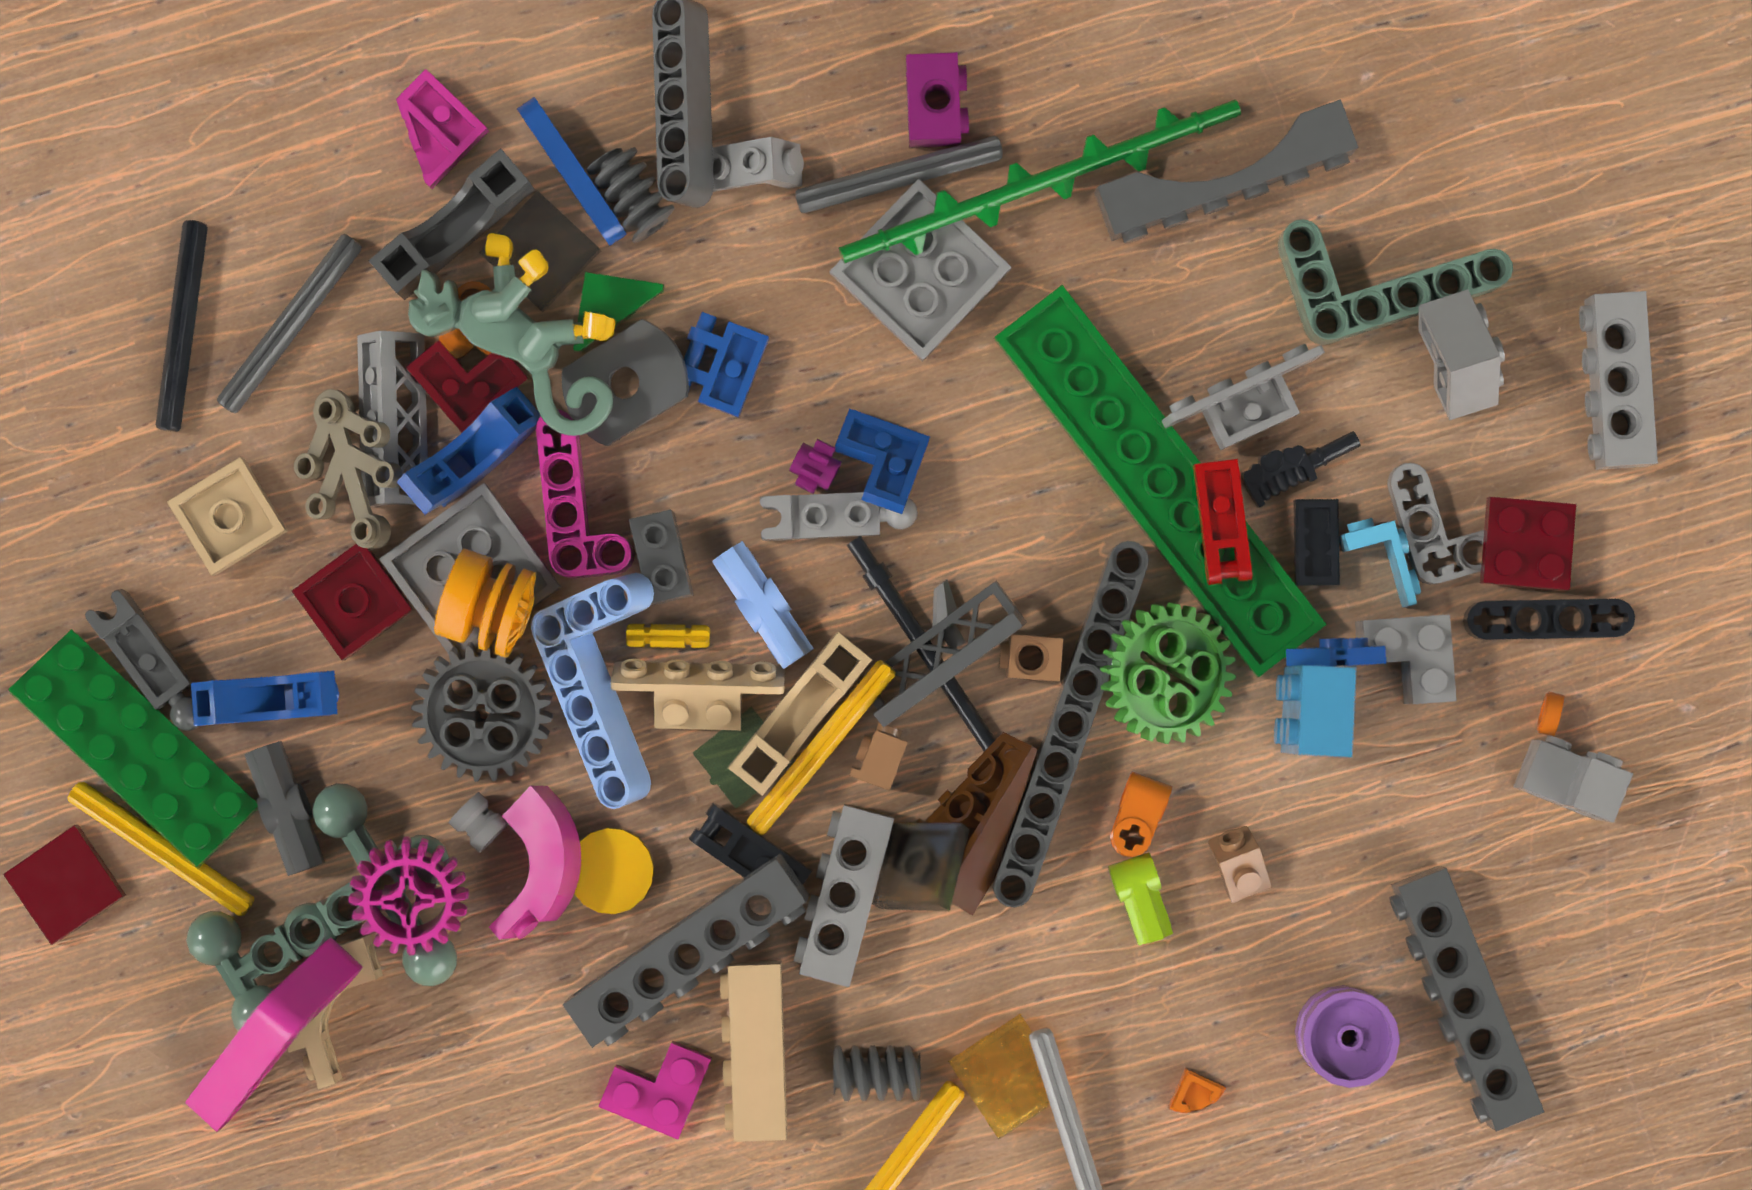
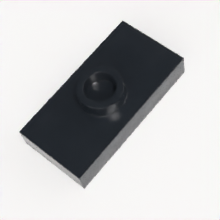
(1316, 542)

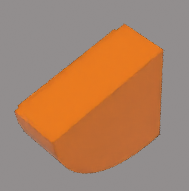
(1195, 1092)

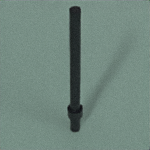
(878, 577)

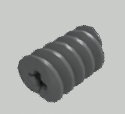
(630, 192)
(876, 1073)

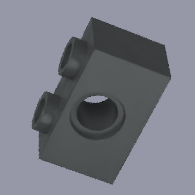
(661, 556)

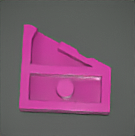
(437, 126)

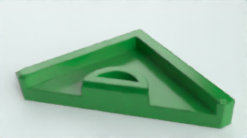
(614, 298)

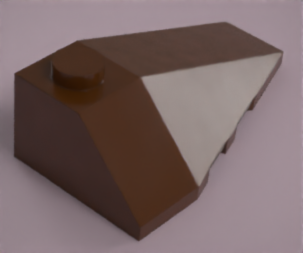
(987, 806)

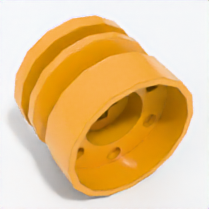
(484, 602)

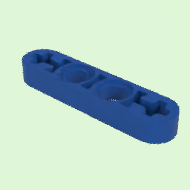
(571, 171)

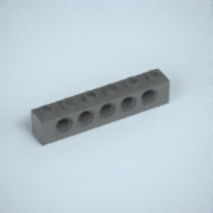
(590, 1004)
(1517, 1096)

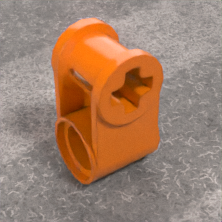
(1140, 806)

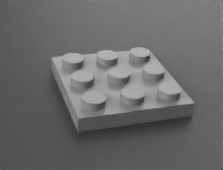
(928, 292)
(473, 523)

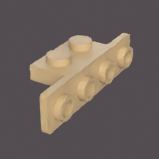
(697, 693)

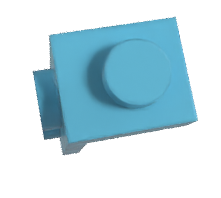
(1365, 533)

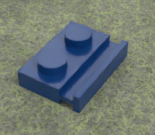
(1337, 653)

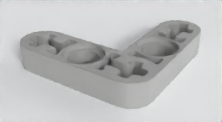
(1436, 540)

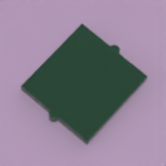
(721, 751)

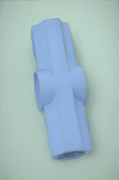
(762, 605)

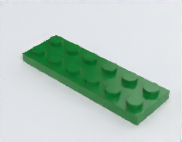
(134, 748)

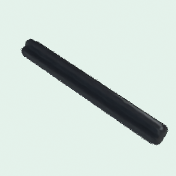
(181, 325)

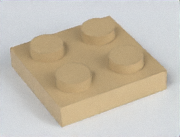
(227, 516)

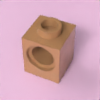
(1051, 653)

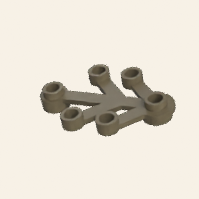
(346, 465)

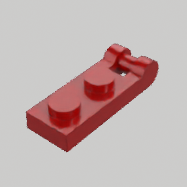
(1222, 520)

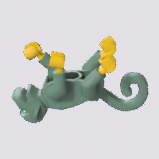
(500, 327)

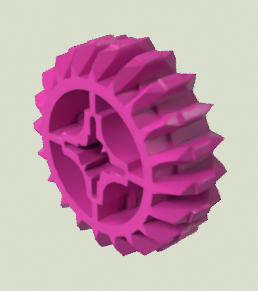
(427, 896)

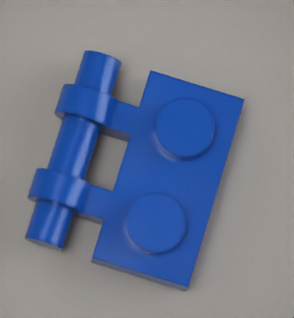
(732, 368)

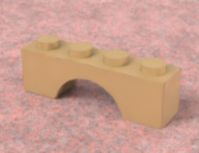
(799, 713)

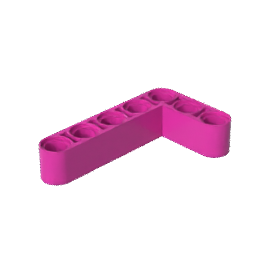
(271, 1032)

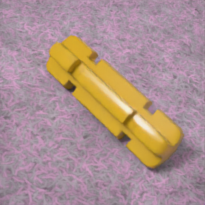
(668, 635)

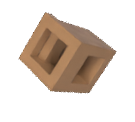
(880, 757)

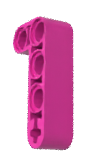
(572, 493)

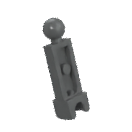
(145, 658)

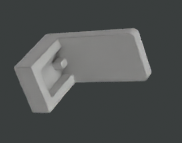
(758, 162)

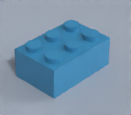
(1316, 710)

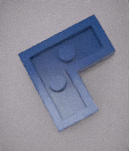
(892, 451)

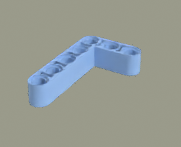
(593, 683)

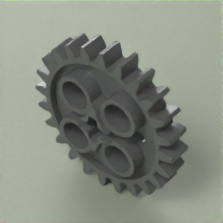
(481, 749)

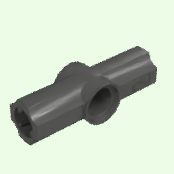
(284, 808)

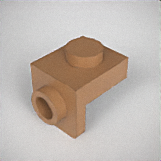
(1240, 863)

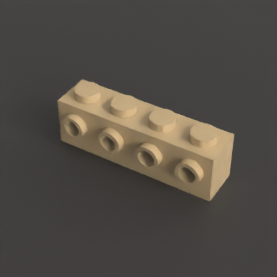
(757, 1051)

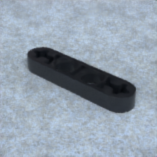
(1548, 615)

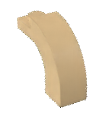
(321, 1060)

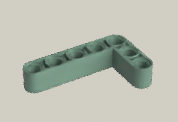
(1383, 296)

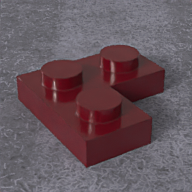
(464, 393)

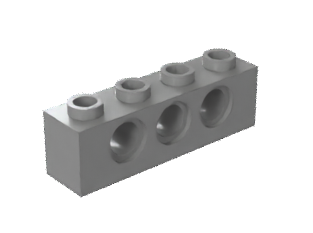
(1629, 316)
(838, 962)

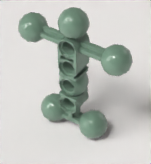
(216, 936)

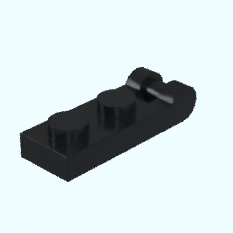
(744, 849)

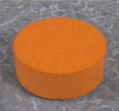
(1550, 713)

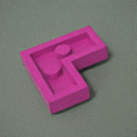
(663, 1102)

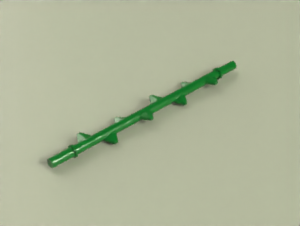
(1022, 183)

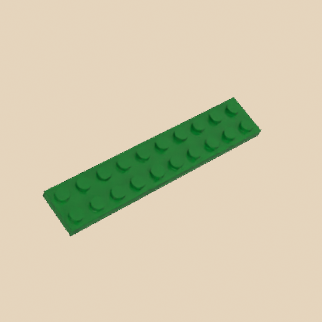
(1152, 475)

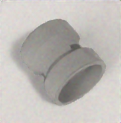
(478, 822)

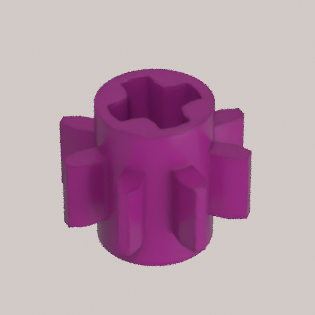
(815, 466)

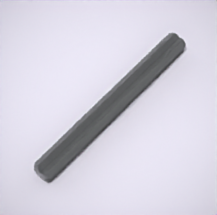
(899, 174)
(289, 323)

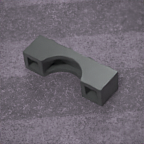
(478, 205)

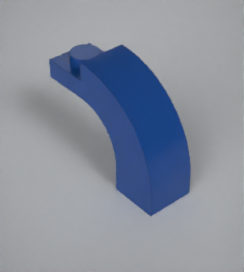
(473, 453)
(264, 698)

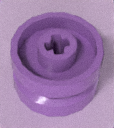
(1372, 1033)

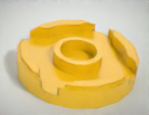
(614, 871)

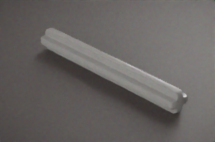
(1064, 1110)

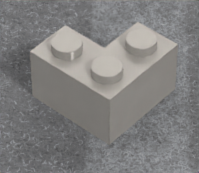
(1462, 353)
(1424, 651)
(1575, 782)

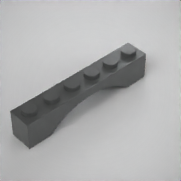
(1143, 201)

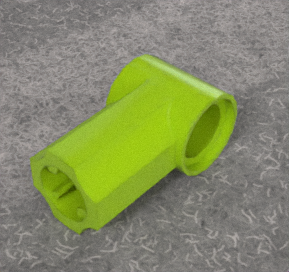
(1138, 888)

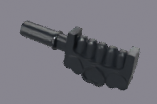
(1291, 465)

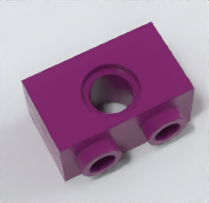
(929, 74)

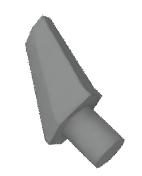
(942, 607)

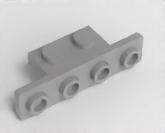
(1248, 406)

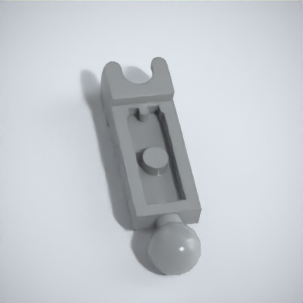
(831, 516)

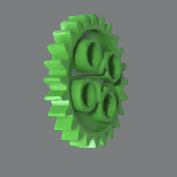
(1148, 707)

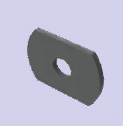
(660, 375)

